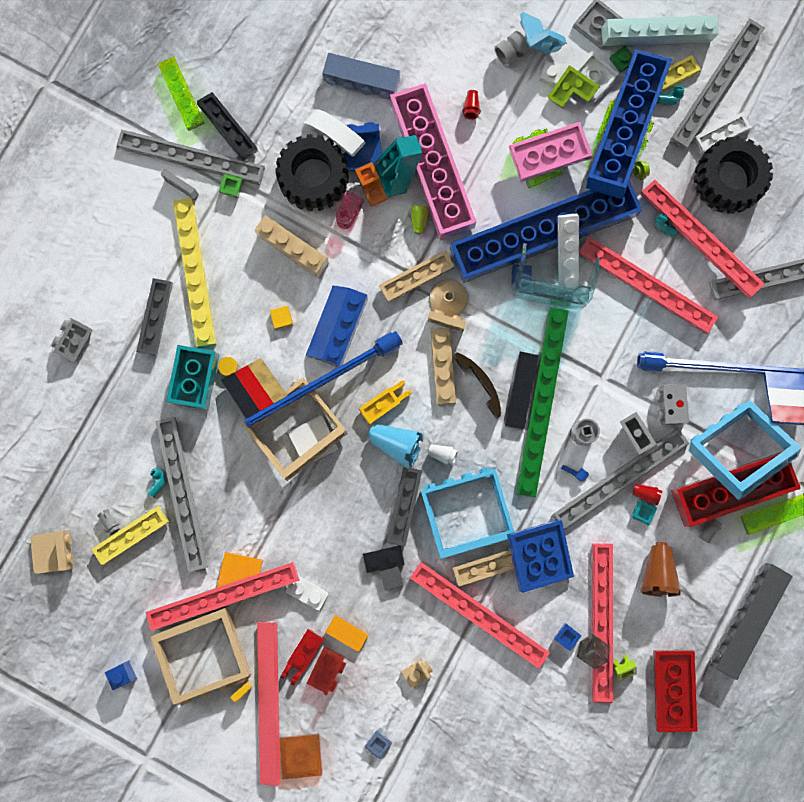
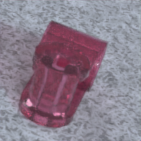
(349, 207)

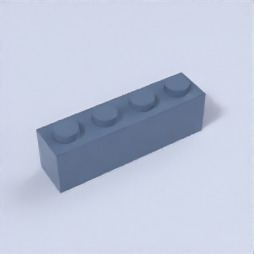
(361, 75)

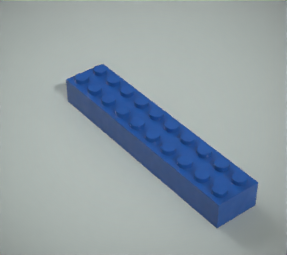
(502, 244)

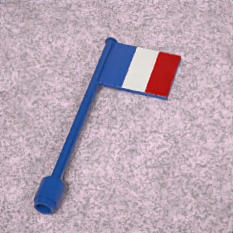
(782, 384)

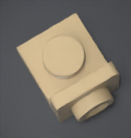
(417, 673)

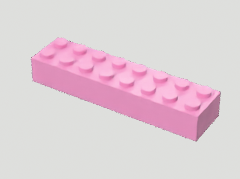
(436, 167)

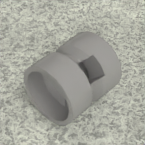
(509, 50)
(585, 431)

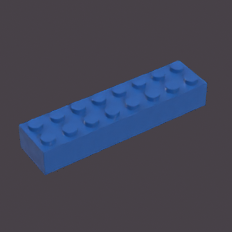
(628, 124)

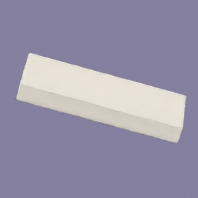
(732, 127)

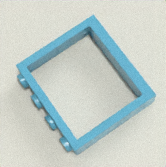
(738, 489)
(477, 543)

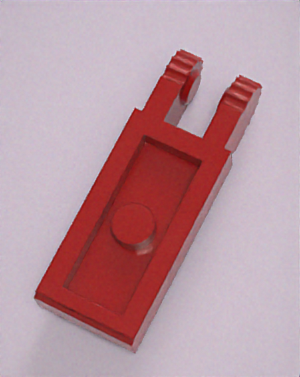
(303, 654)

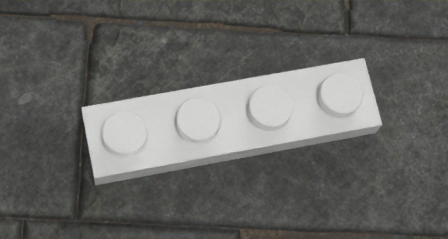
(568, 251)

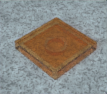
(300, 756)

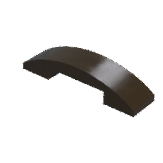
(466, 363)

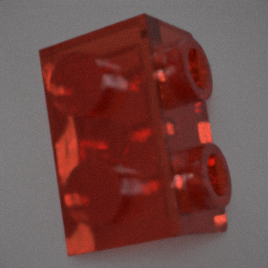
(325, 670)

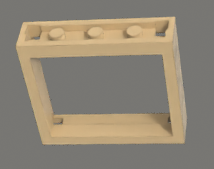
(314, 452)
(220, 684)

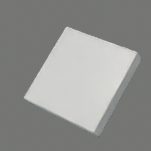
(599, 72)
(309, 434)

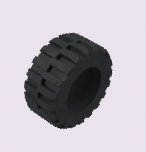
(305, 150)
(745, 155)

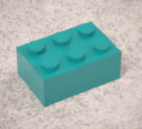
(192, 377)

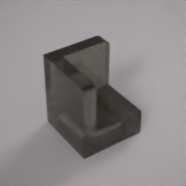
(593, 651)

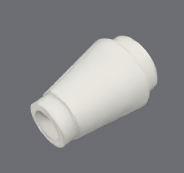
(443, 454)

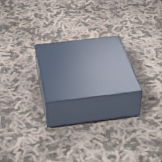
(378, 744)

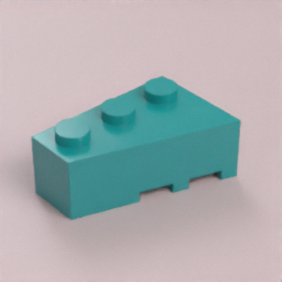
(398, 165)

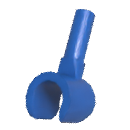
(581, 475)

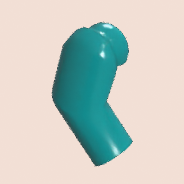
(674, 97)
(661, 223)
(159, 482)

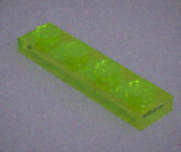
(181, 93)
(773, 514)

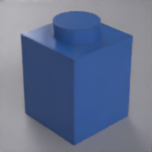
(120, 675)

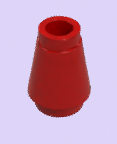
(471, 106)
(647, 493)

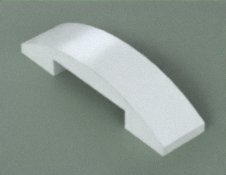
(336, 131)

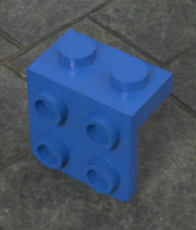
(371, 149)

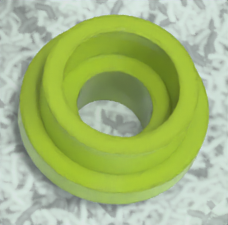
(641, 170)

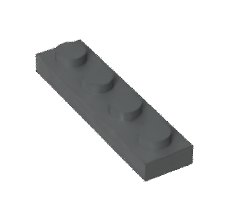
(154, 317)
(404, 506)

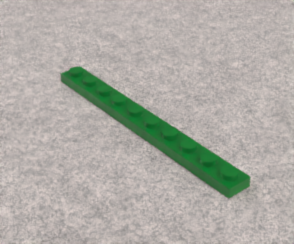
(542, 402)

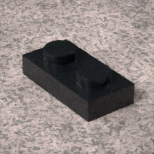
(383, 559)

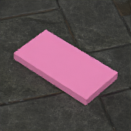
(550, 151)

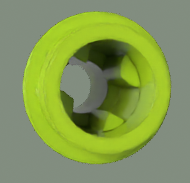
(419, 218)

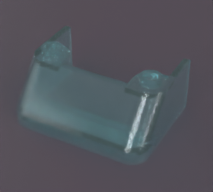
(528, 289)

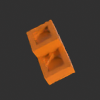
(371, 184)

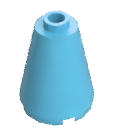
(397, 443)

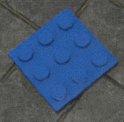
(540, 555)

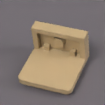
(52, 552)

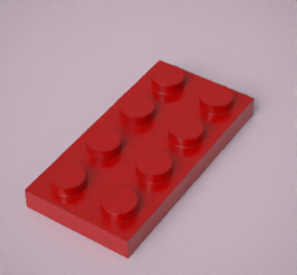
(675, 691)

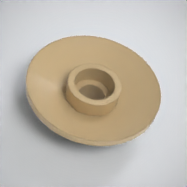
(453, 306)

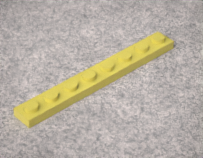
(194, 272)

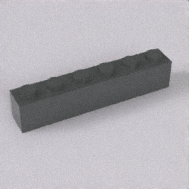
(751, 620)

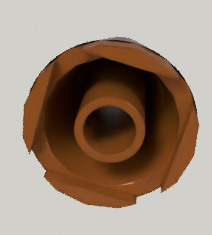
(660, 573)

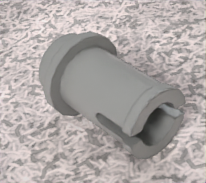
(109, 522)
(710, 530)

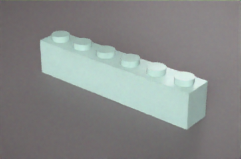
(659, 30)

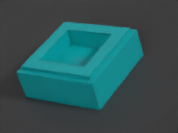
(644, 512)

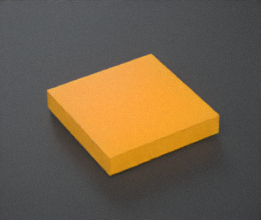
(238, 567)

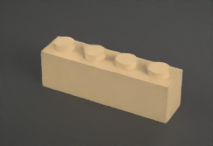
(291, 246)

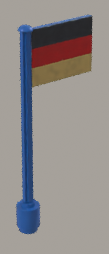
(261, 395)

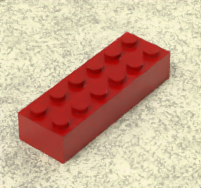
(711, 499)

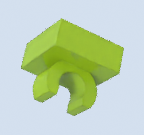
(625, 670)

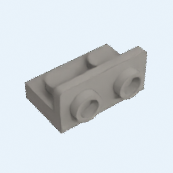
(71, 339)

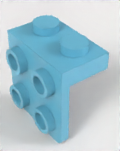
(538, 38)

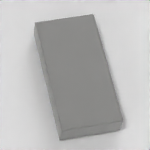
(179, 184)

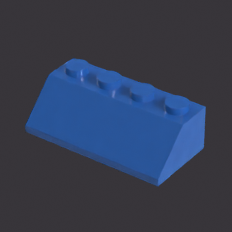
(337, 325)

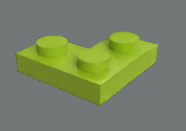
(572, 82)

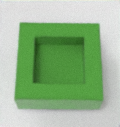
(231, 185)

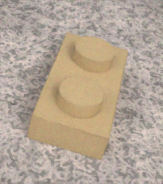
(454, 322)

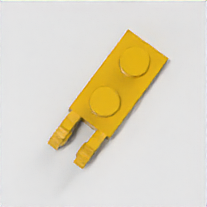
(383, 403)

